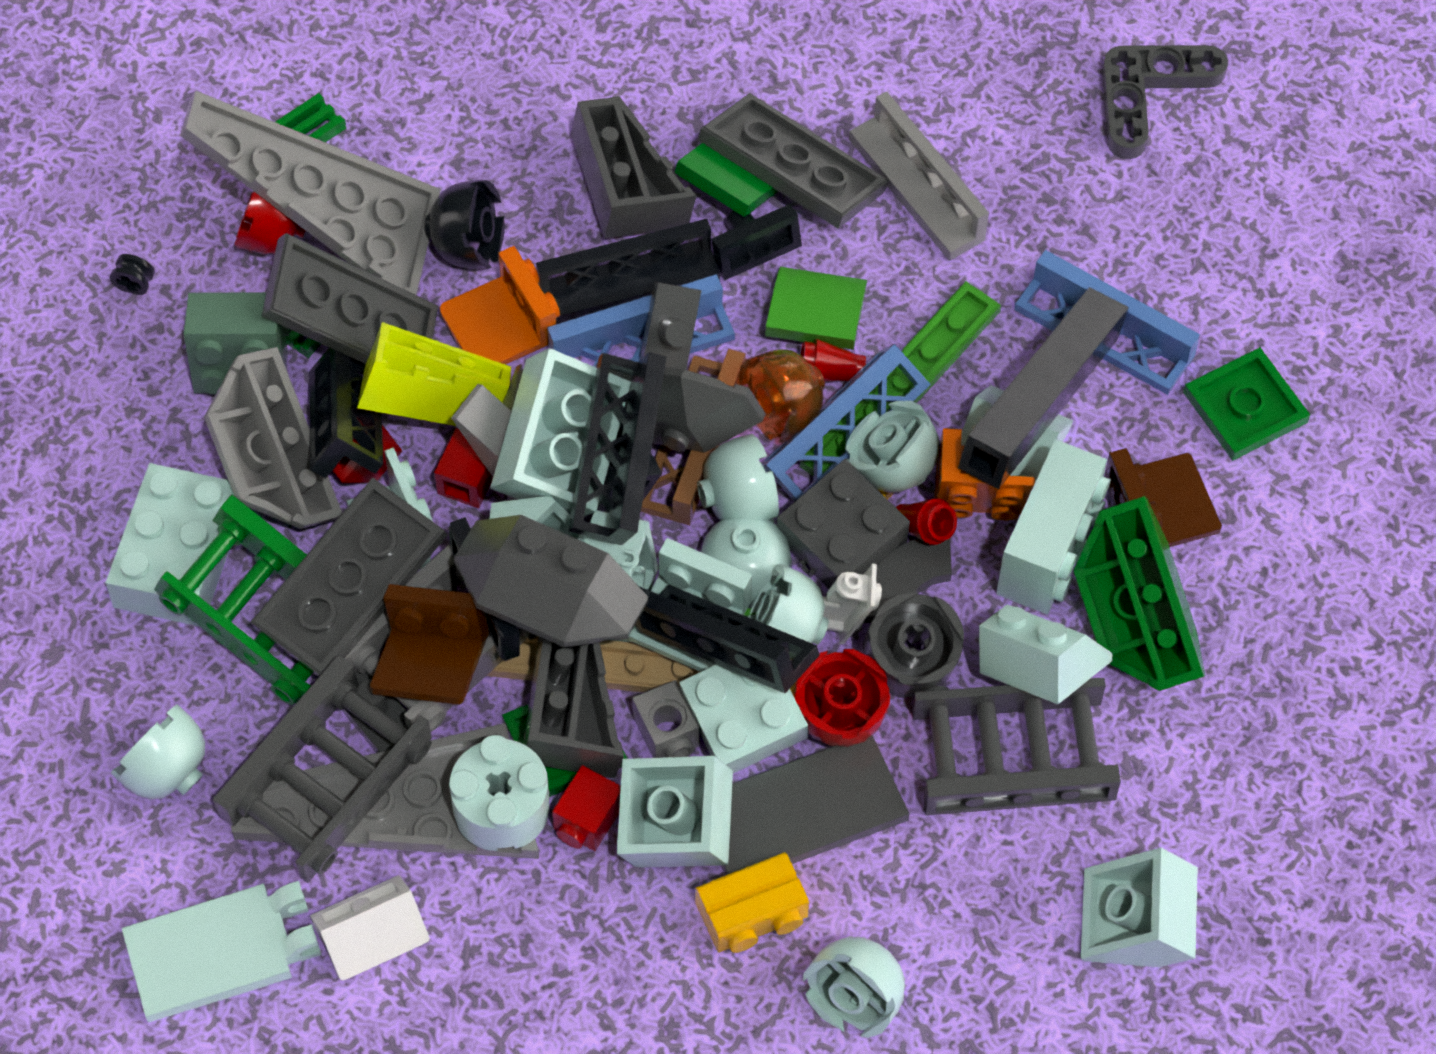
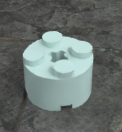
(499, 794)

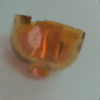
(786, 390)

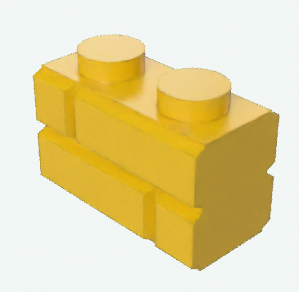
(752, 904)

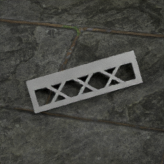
(889, 148)

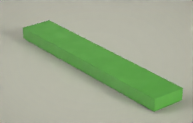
(929, 351)

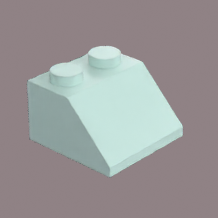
(1038, 654)
(1140, 910)

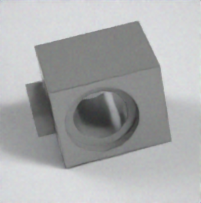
(666, 705)

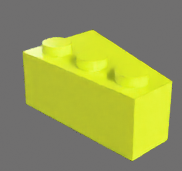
(425, 377)

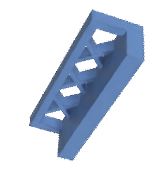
(628, 323)
(1142, 323)
(838, 406)

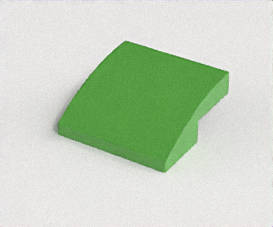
(816, 307)

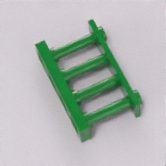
(273, 556)

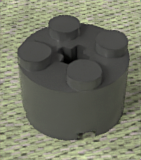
(915, 619)

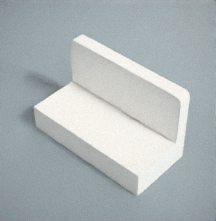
(370, 927)

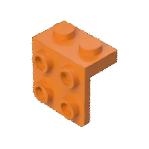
(504, 315)

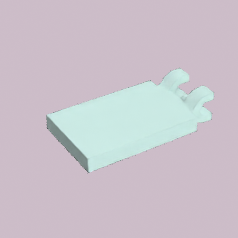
(217, 949)

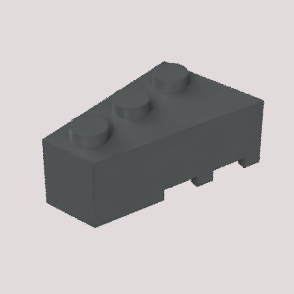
(625, 173)
(571, 710)

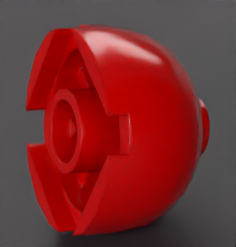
(263, 227)
(843, 697)

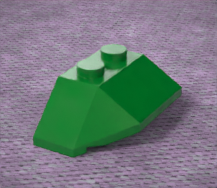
(1138, 597)

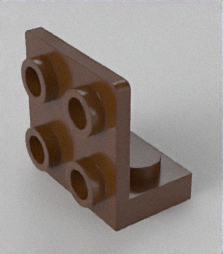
(1172, 490)
(430, 645)

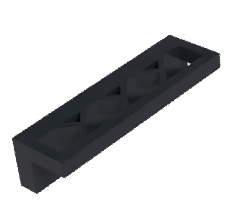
(624, 279)
(334, 419)
(634, 452)
(726, 638)

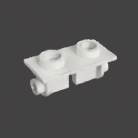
(851, 601)

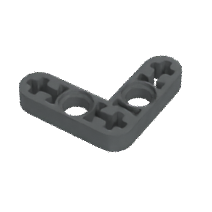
(1142, 75)

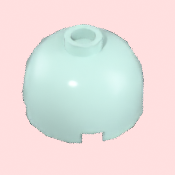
(895, 448)
(737, 482)
(750, 546)
(792, 605)
(164, 758)
(856, 983)

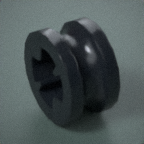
(132, 274)

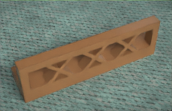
(686, 478)

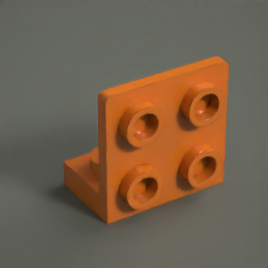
(969, 494)

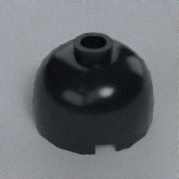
(467, 216)

